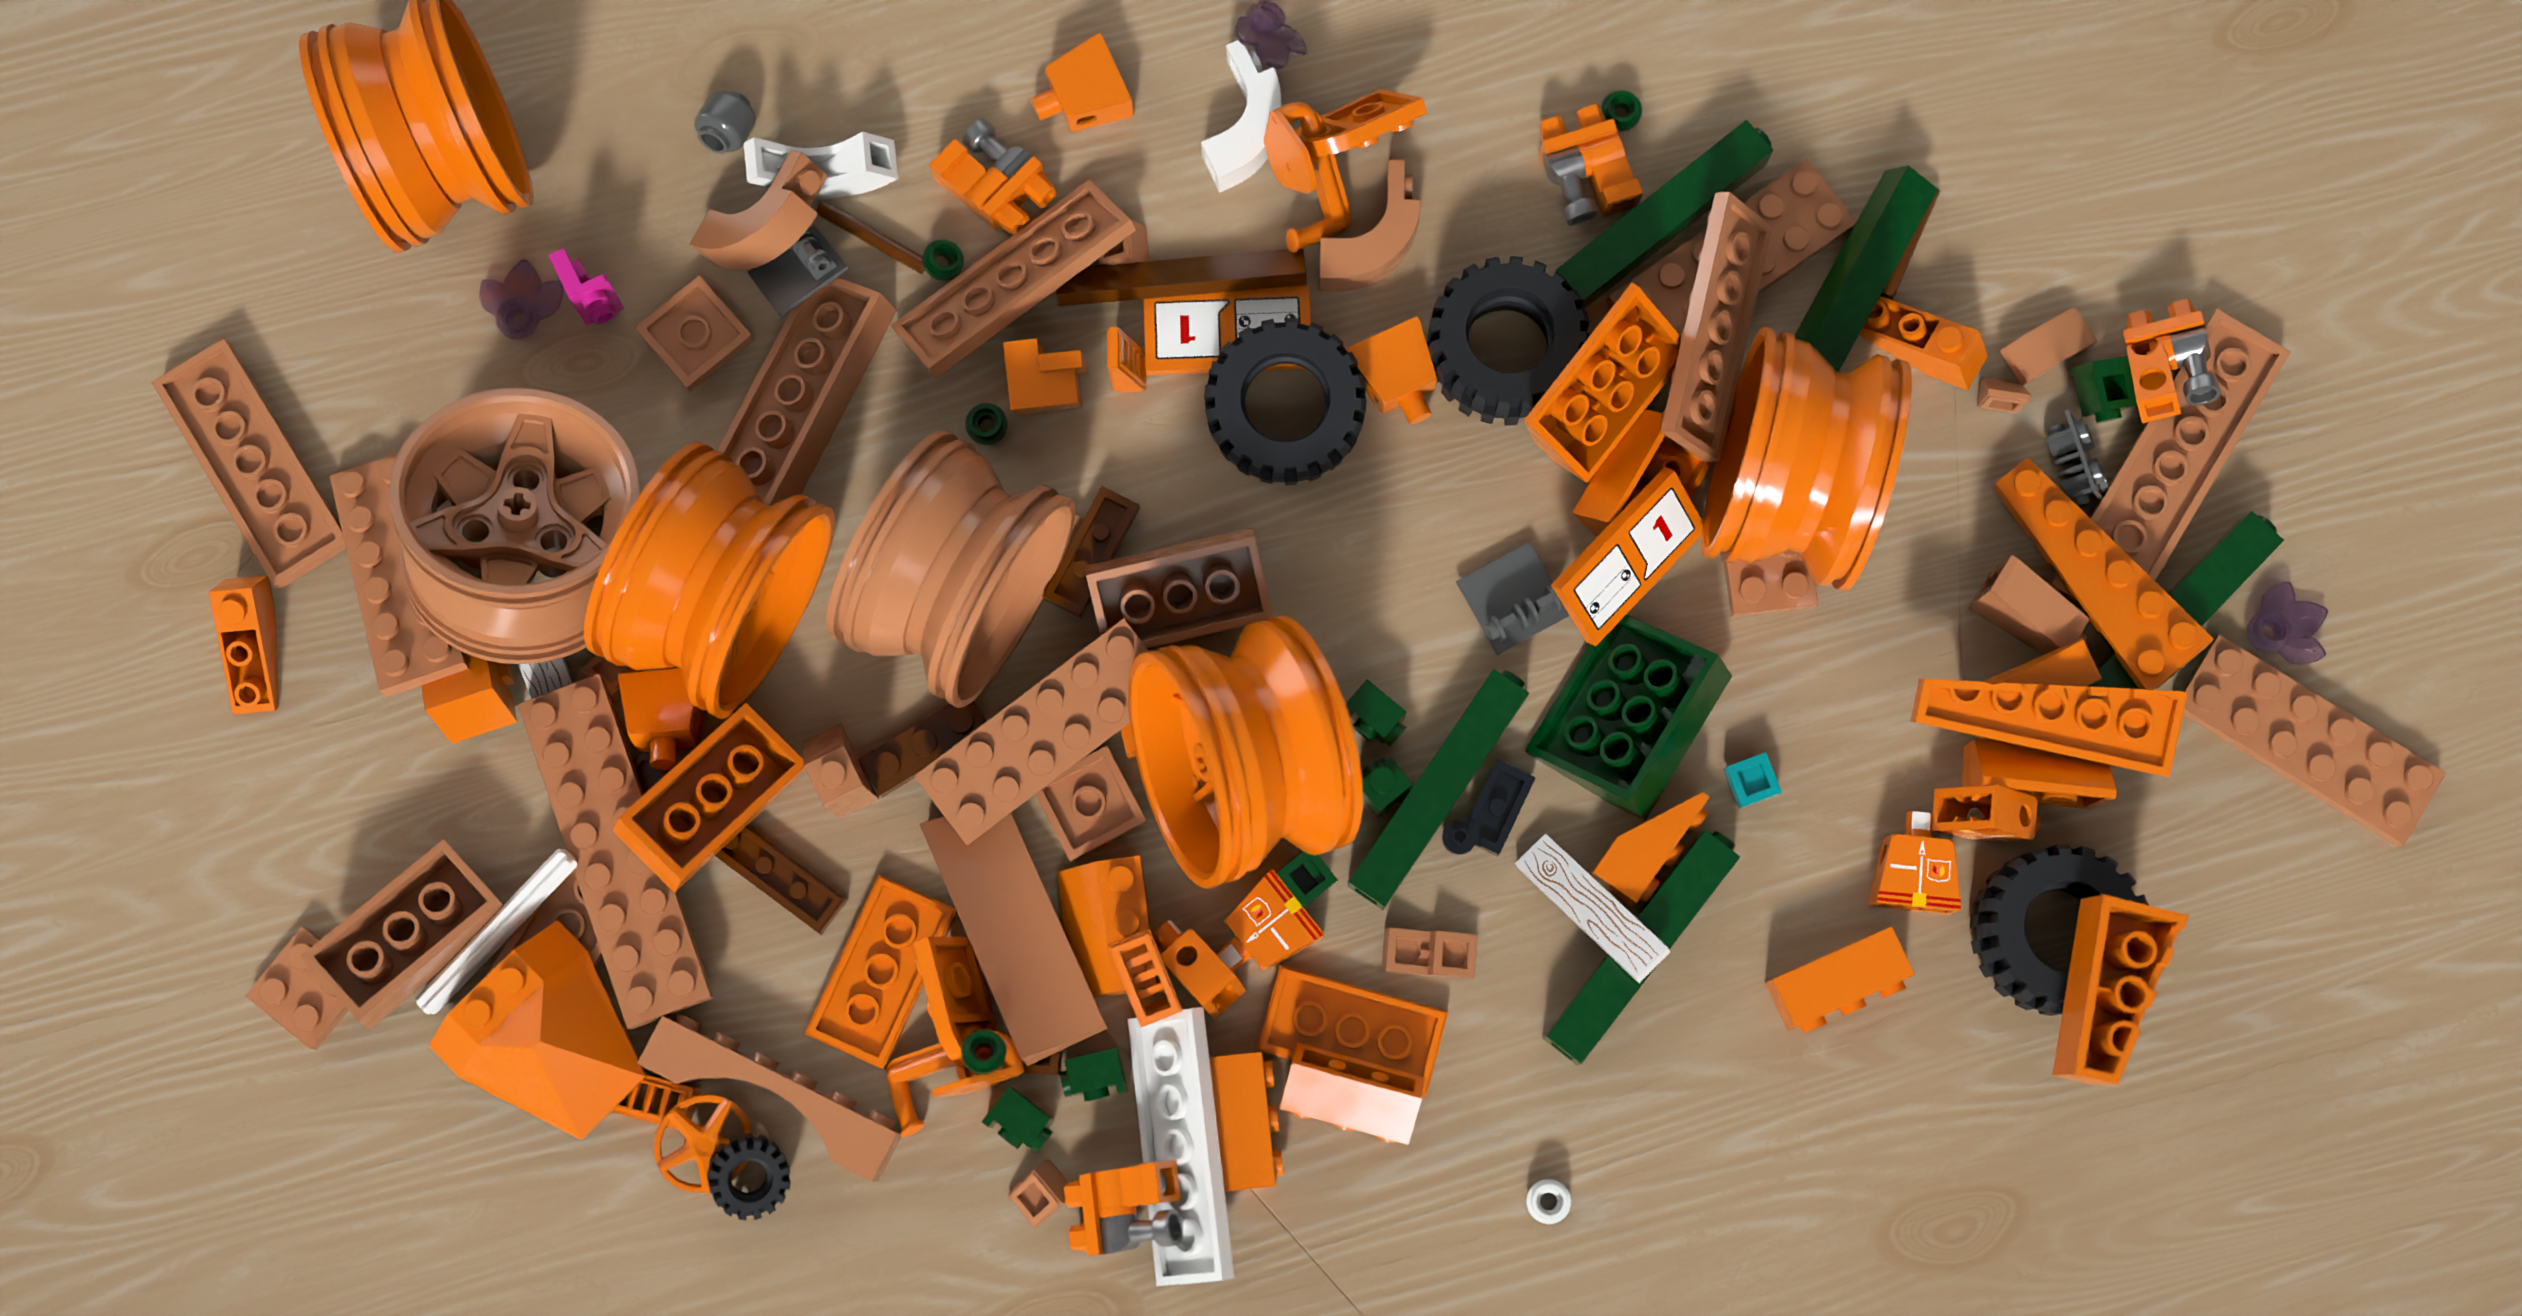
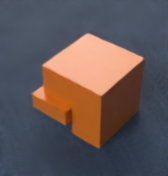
(1042, 380)
(471, 700)

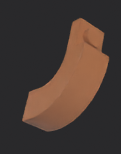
(769, 225)
(1368, 258)

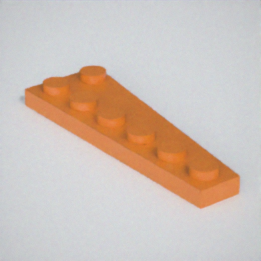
(2133, 613)
(2090, 723)

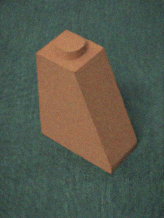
(2028, 608)
(837, 772)

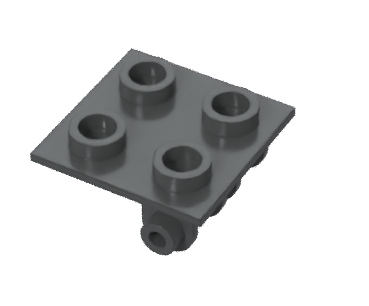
(798, 271)
(2077, 438)
(1512, 598)

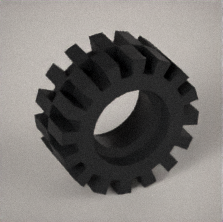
(755, 1202)

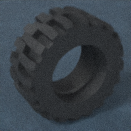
(1497, 288)
(1285, 344)
(2003, 912)

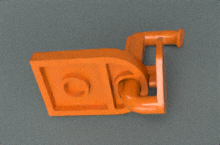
(1306, 156)
(958, 1006)

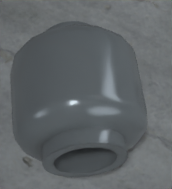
(725, 121)

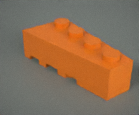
(2111, 984)

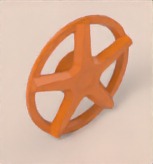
(699, 1140)

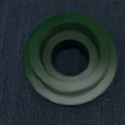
(1624, 100)
(949, 251)
(983, 412)
(983, 1039)

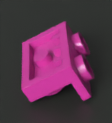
(593, 297)

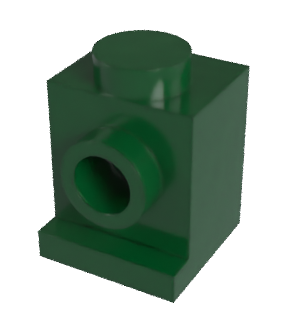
(2104, 388)
(1376, 714)
(1383, 785)
(1306, 877)
(1094, 1075)
(1020, 1120)

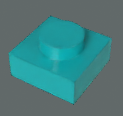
(1752, 780)

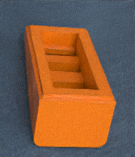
(1125, 362)
(1156, 1010)
(645, 1113)

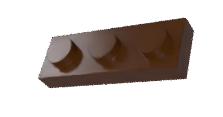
(1092, 544)
(920, 745)

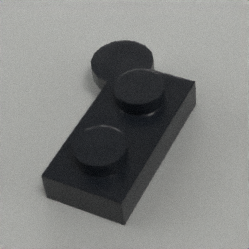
(1492, 814)

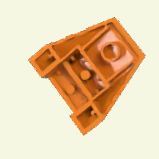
(543, 1035)

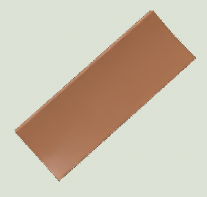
(806, 387)
(1016, 937)

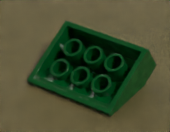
(1630, 714)

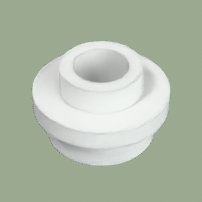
(1562, 1206)

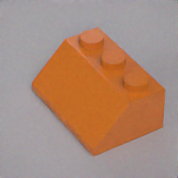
(1630, 469)
(2039, 773)
(1100, 907)

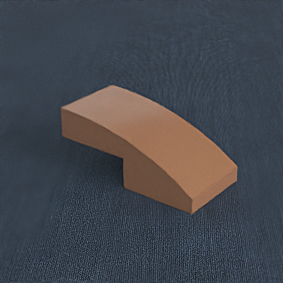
(2048, 346)
(1429, 953)

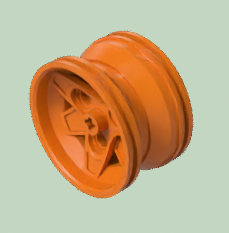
(415, 121)
(1807, 459)
(708, 578)
(1261, 739)

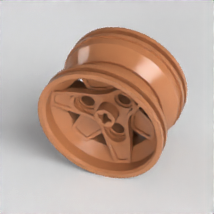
(481, 460)
(949, 567)

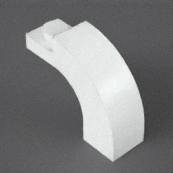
(1241, 149)
(851, 166)

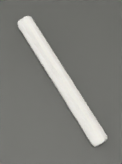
(496, 931)

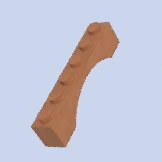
(851, 1138)

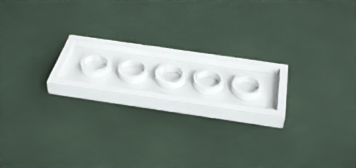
(1181, 1126)

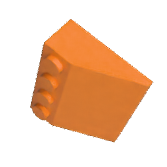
(1605, 385)

